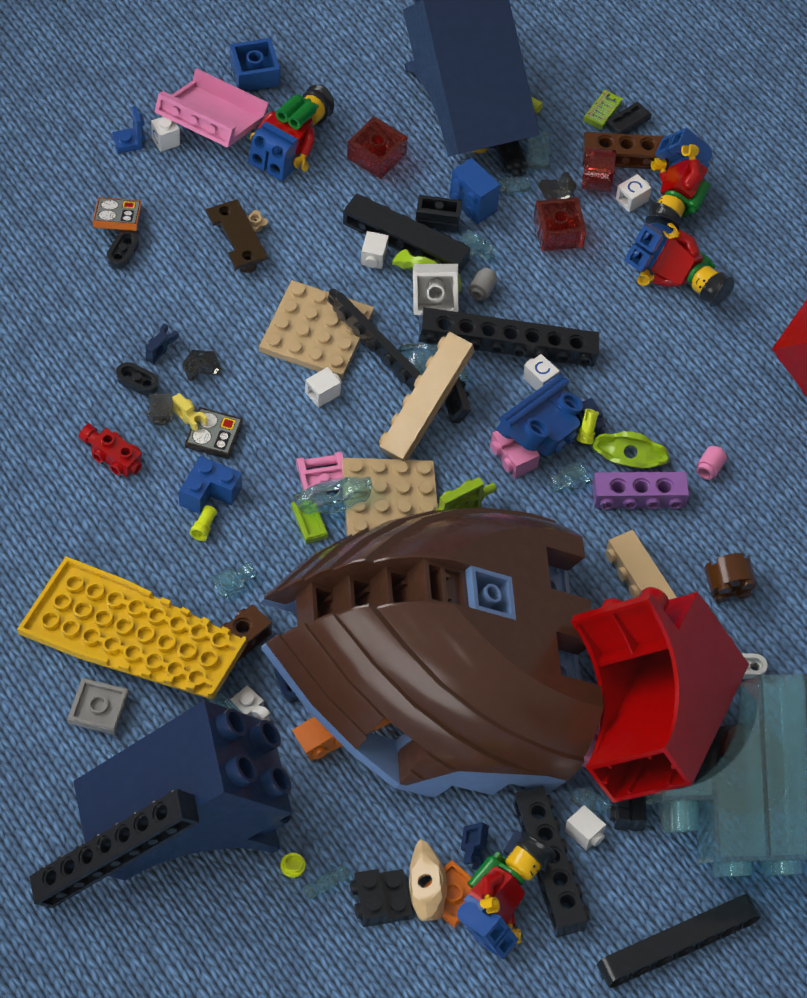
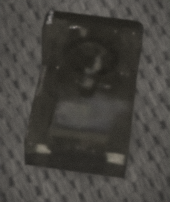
(559, 188)
(201, 362)
(160, 409)

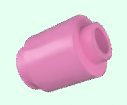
(711, 462)

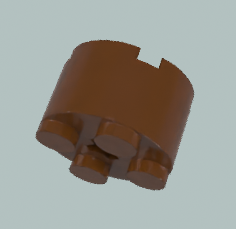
(730, 577)

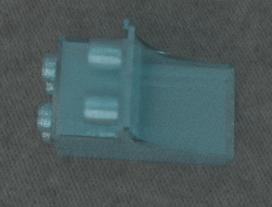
(757, 792)

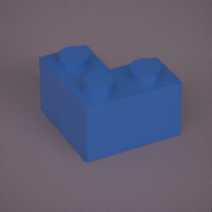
(209, 480)

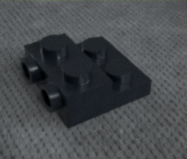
(381, 897)

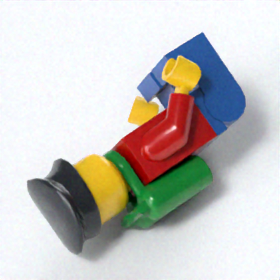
(290, 132)
(683, 181)
(677, 261)
(497, 893)

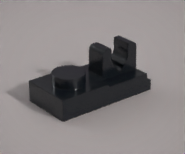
(457, 402)

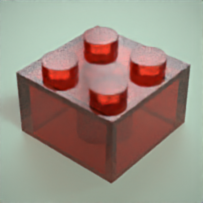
(377, 147)
(559, 224)

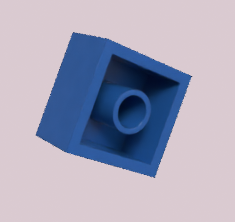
(255, 64)
(475, 189)

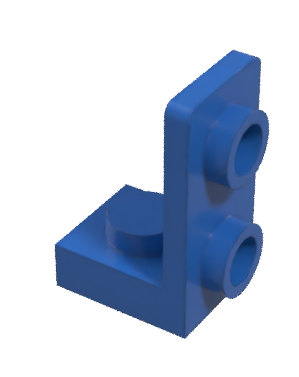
(132, 138)

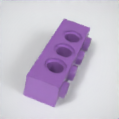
(649, 483)

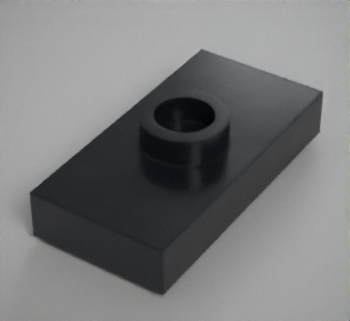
(628, 119)

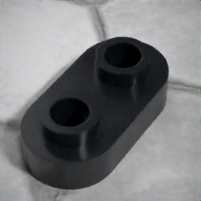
(121, 250)
(138, 379)

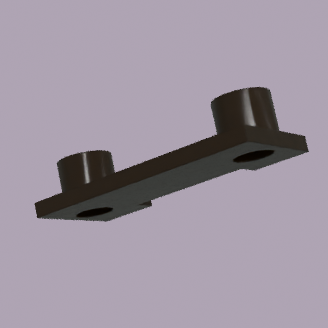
(240, 234)

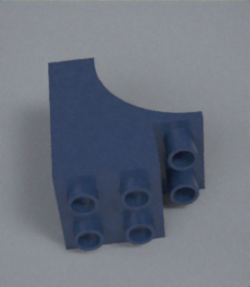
(471, 71)
(207, 752)

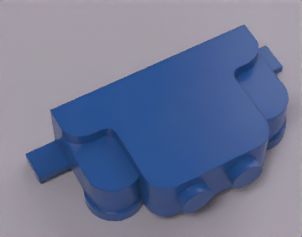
(544, 418)

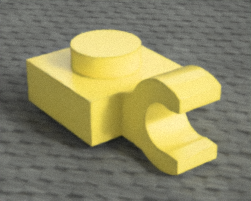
(185, 410)

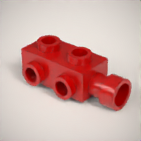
(113, 450)

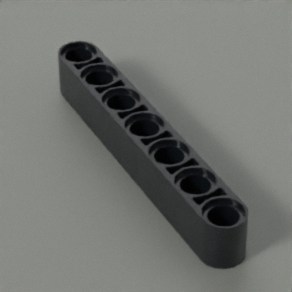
(678, 941)

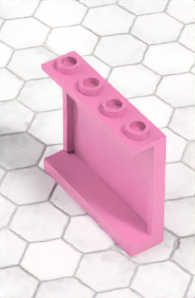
(213, 108)

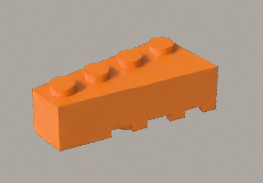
(318, 740)

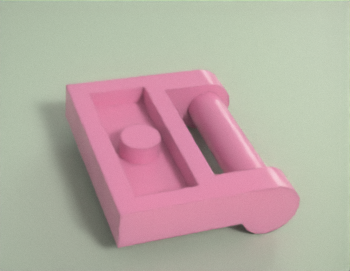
(314, 476)

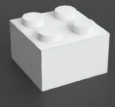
(435, 287)

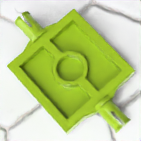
(466, 496)

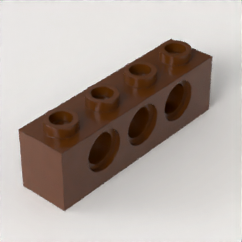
(631, 152)
(256, 625)

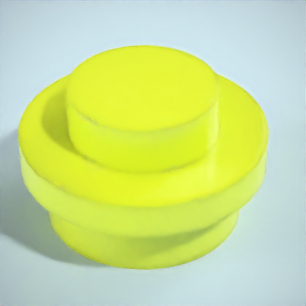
(293, 865)

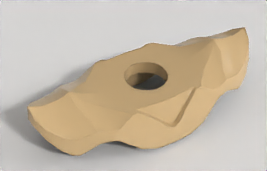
(427, 901)

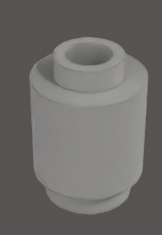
(483, 284)

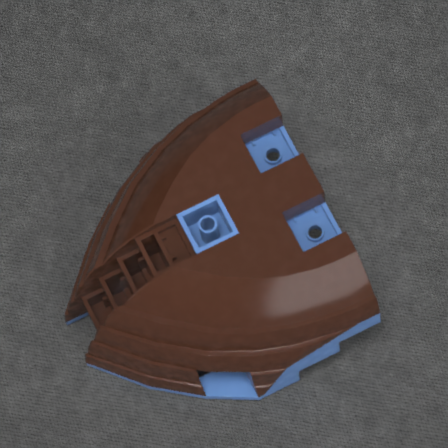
(454, 638)

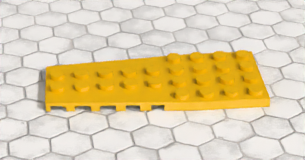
(130, 630)

